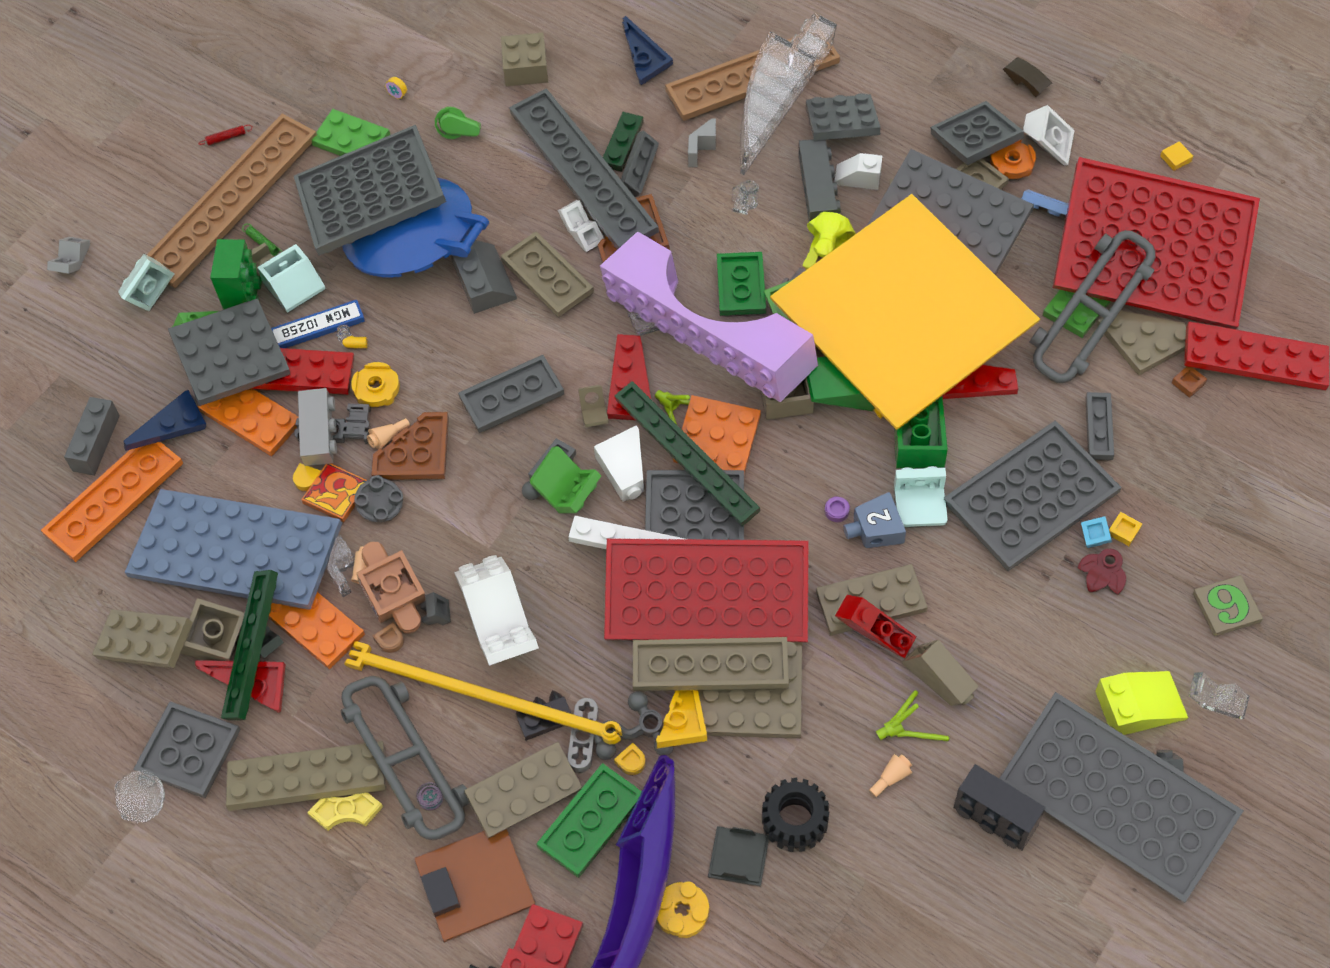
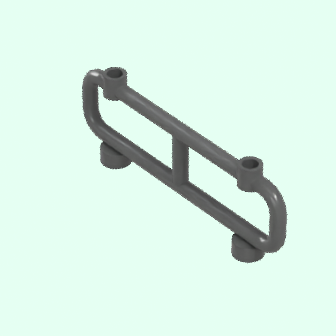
(1107, 247)
(412, 817)

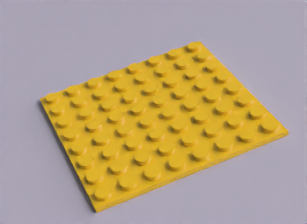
(904, 310)

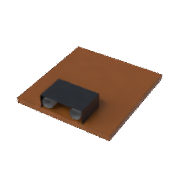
(473, 883)

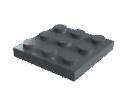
(842, 117)
(977, 132)
(188, 749)

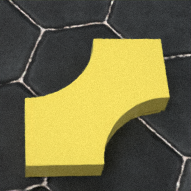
(335, 810)

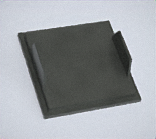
(738, 856)

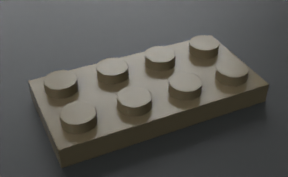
(547, 274)
(891, 591)
(142, 638)
(522, 789)

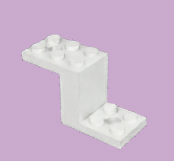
(495, 609)

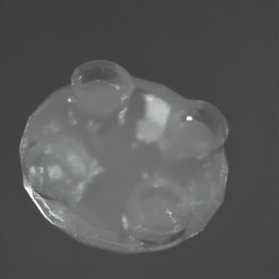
(139, 796)

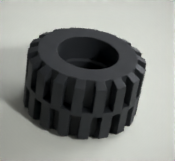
(795, 794)

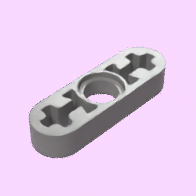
(573, 752)

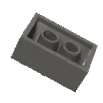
(483, 277)

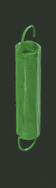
(260, 239)

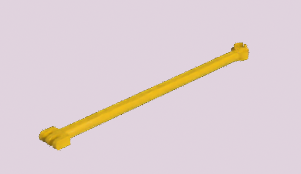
(364, 657)

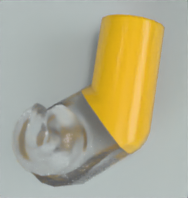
(349, 340)

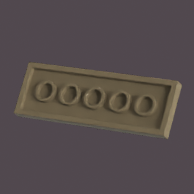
(710, 664)
(303, 776)

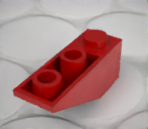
(875, 625)

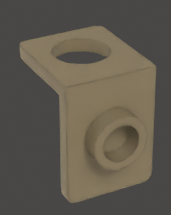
(595, 412)

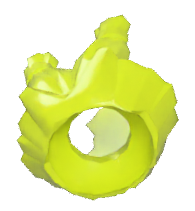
(829, 232)

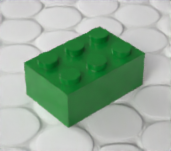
(234, 273)

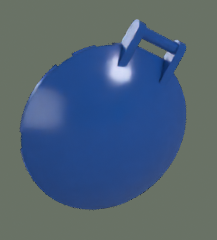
(420, 239)

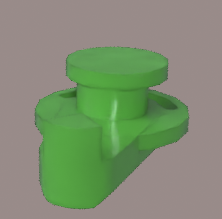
(456, 124)

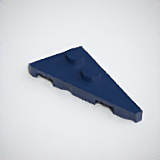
(646, 55)
(172, 421)

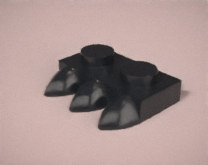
(534, 726)

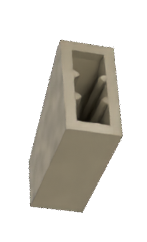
(941, 672)

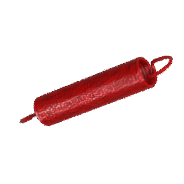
(225, 135)

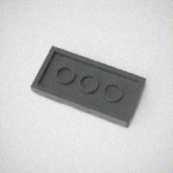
(511, 393)

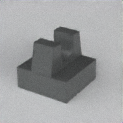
(437, 609)

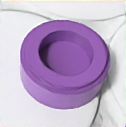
(837, 509)

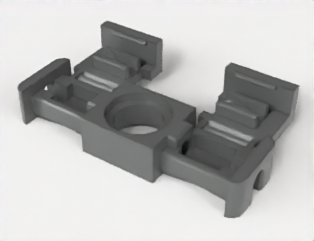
(354, 428)

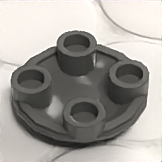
(378, 499)

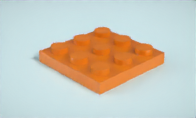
(722, 431)

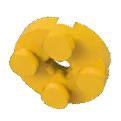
(377, 396)
(677, 924)

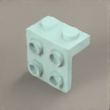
(921, 496)

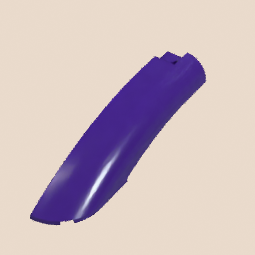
(641, 871)

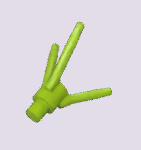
(671, 402)
(895, 727)

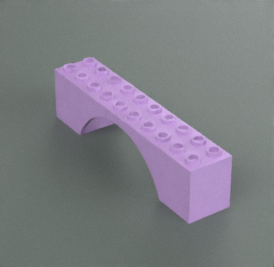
(763, 352)

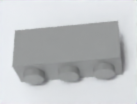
(316, 427)

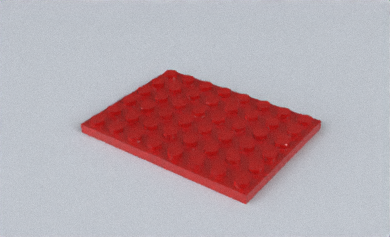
(1197, 236)

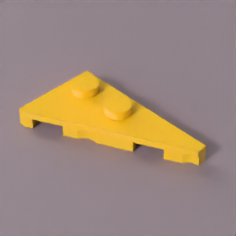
(684, 721)

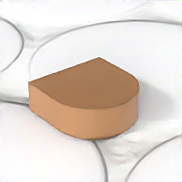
(389, 638)

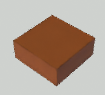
(1189, 381)

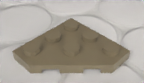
(1145, 339)

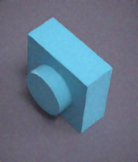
(1096, 532)

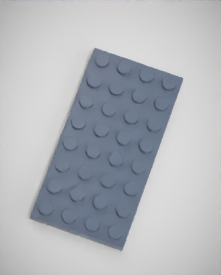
(222, 542)

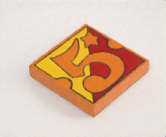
(333, 492)

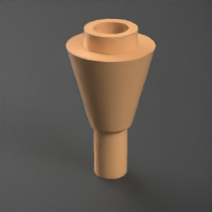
(381, 436)
(895, 770)

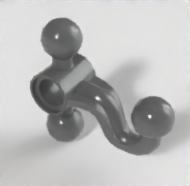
(638, 702)

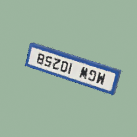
(318, 324)

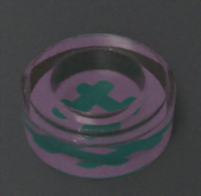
(429, 796)

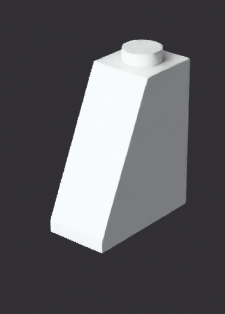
(622, 463)

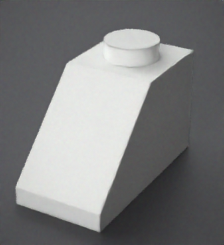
(859, 171)

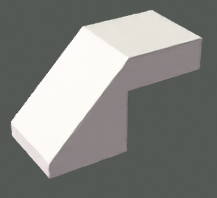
(580, 227)

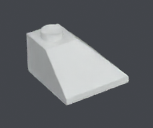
(1050, 133)

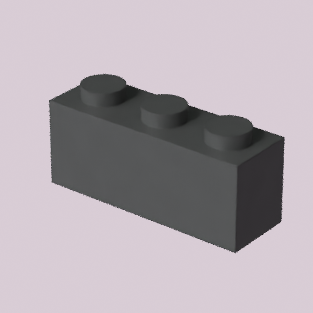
(92, 436)

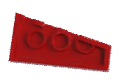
(627, 367)

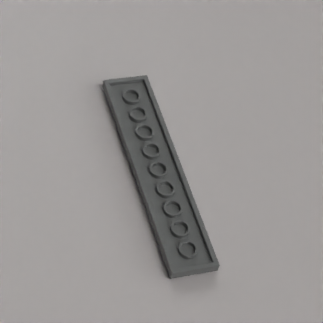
(582, 168)

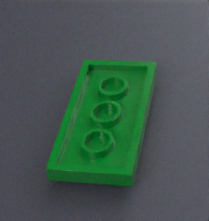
(589, 820)

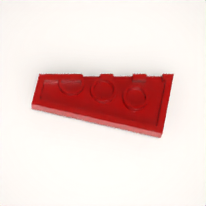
(985, 382)

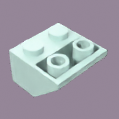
(291, 278)

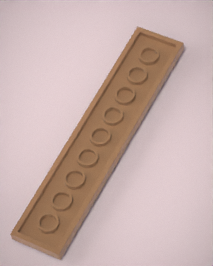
(231, 197)

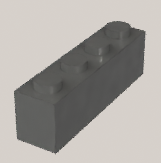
(817, 178)

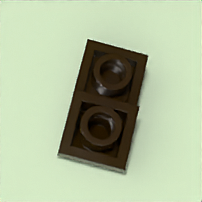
(1029, 75)

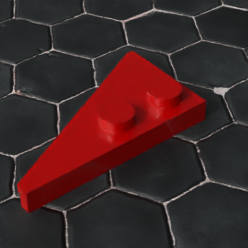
(267, 685)

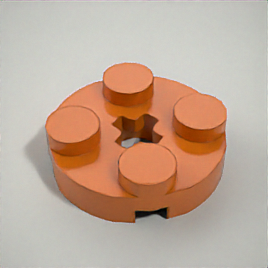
(1014, 169)

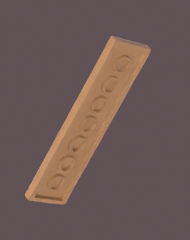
(720, 85)

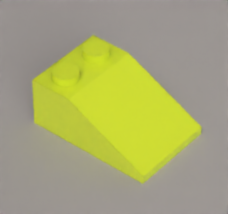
(1140, 701)

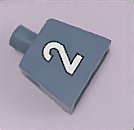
(877, 523)

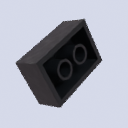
(998, 807)

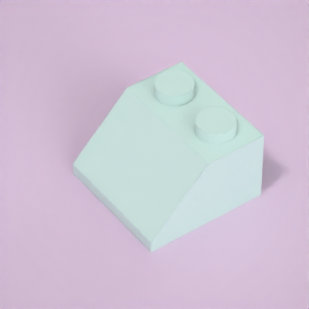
(145, 282)

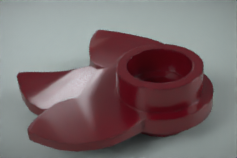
(1103, 574)

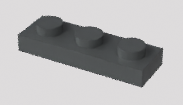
(639, 163)
(1099, 426)

